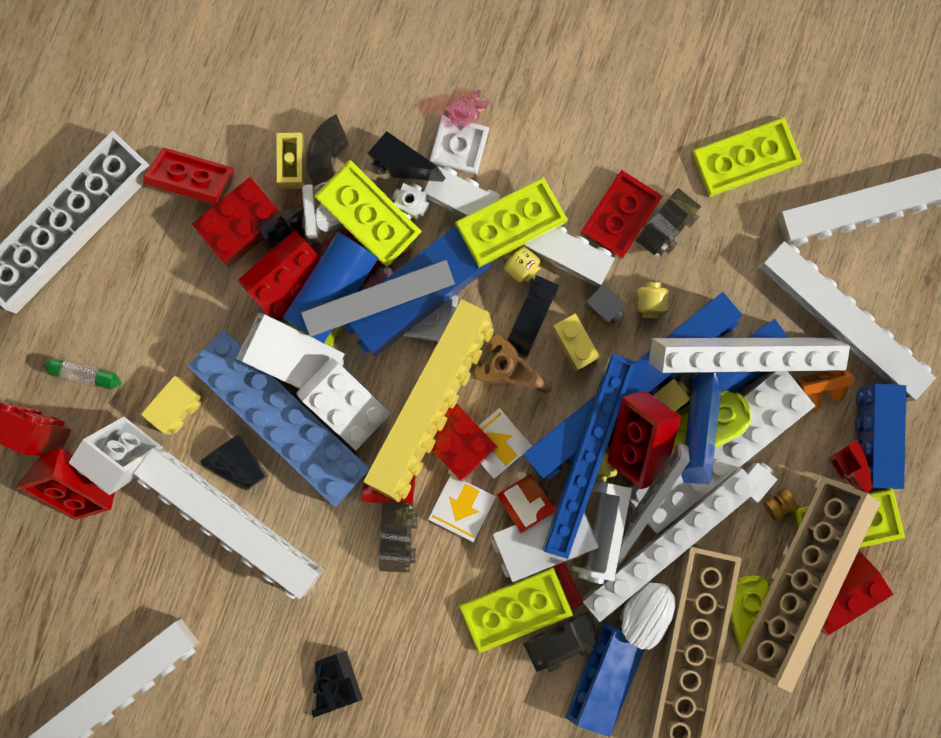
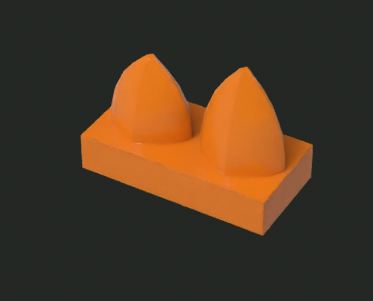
(833, 381)

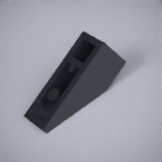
(402, 161)
(532, 314)

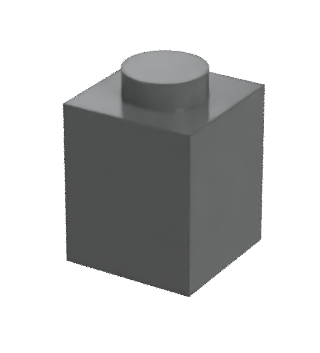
(605, 305)

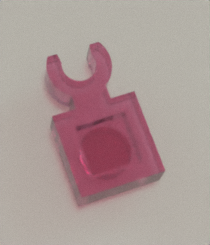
(465, 111)

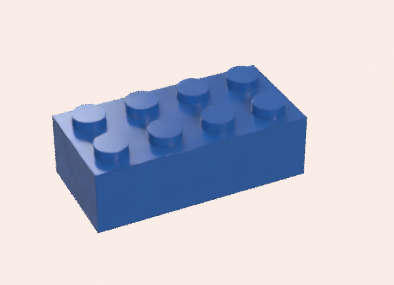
(882, 432)

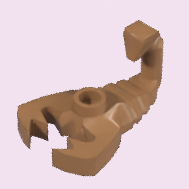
(509, 367)

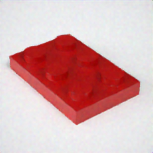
(188, 175)
(621, 214)
(462, 443)

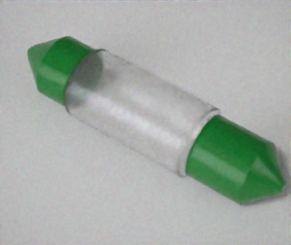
(81, 373)

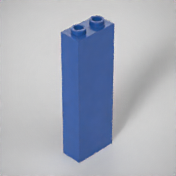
(387, 326)

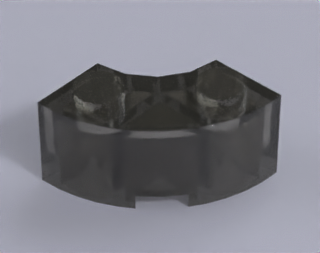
(323, 150)
(668, 223)
(396, 537)
(562, 642)

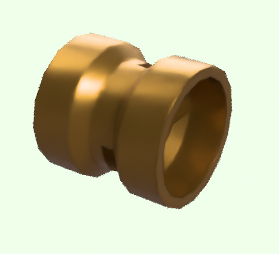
(780, 504)

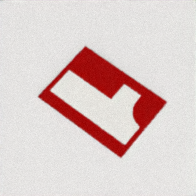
(526, 503)

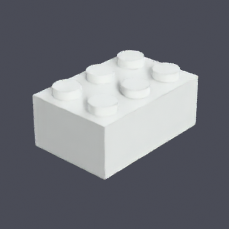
(343, 403)
(113, 454)

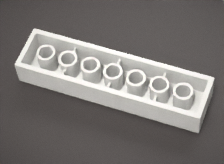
(68, 219)
(774, 406)
(228, 522)

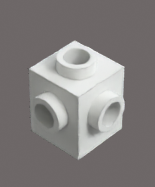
(417, 207)

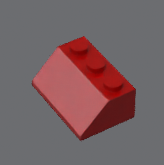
(63, 487)
(858, 594)

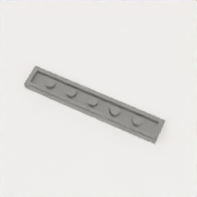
(377, 298)
(653, 498)

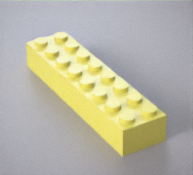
(429, 402)

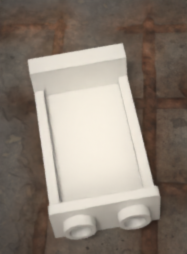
(285, 351)
(608, 530)
(524, 551)

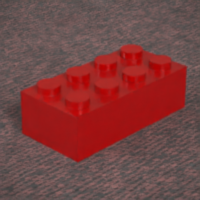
(29, 432)

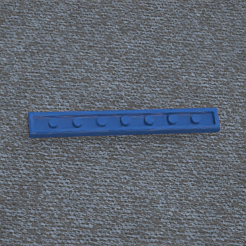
(588, 456)

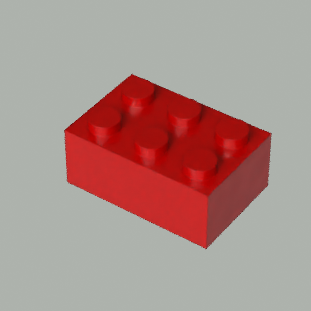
(231, 222)
(280, 275)
(643, 438)

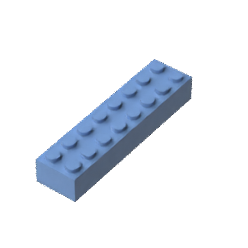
(280, 419)

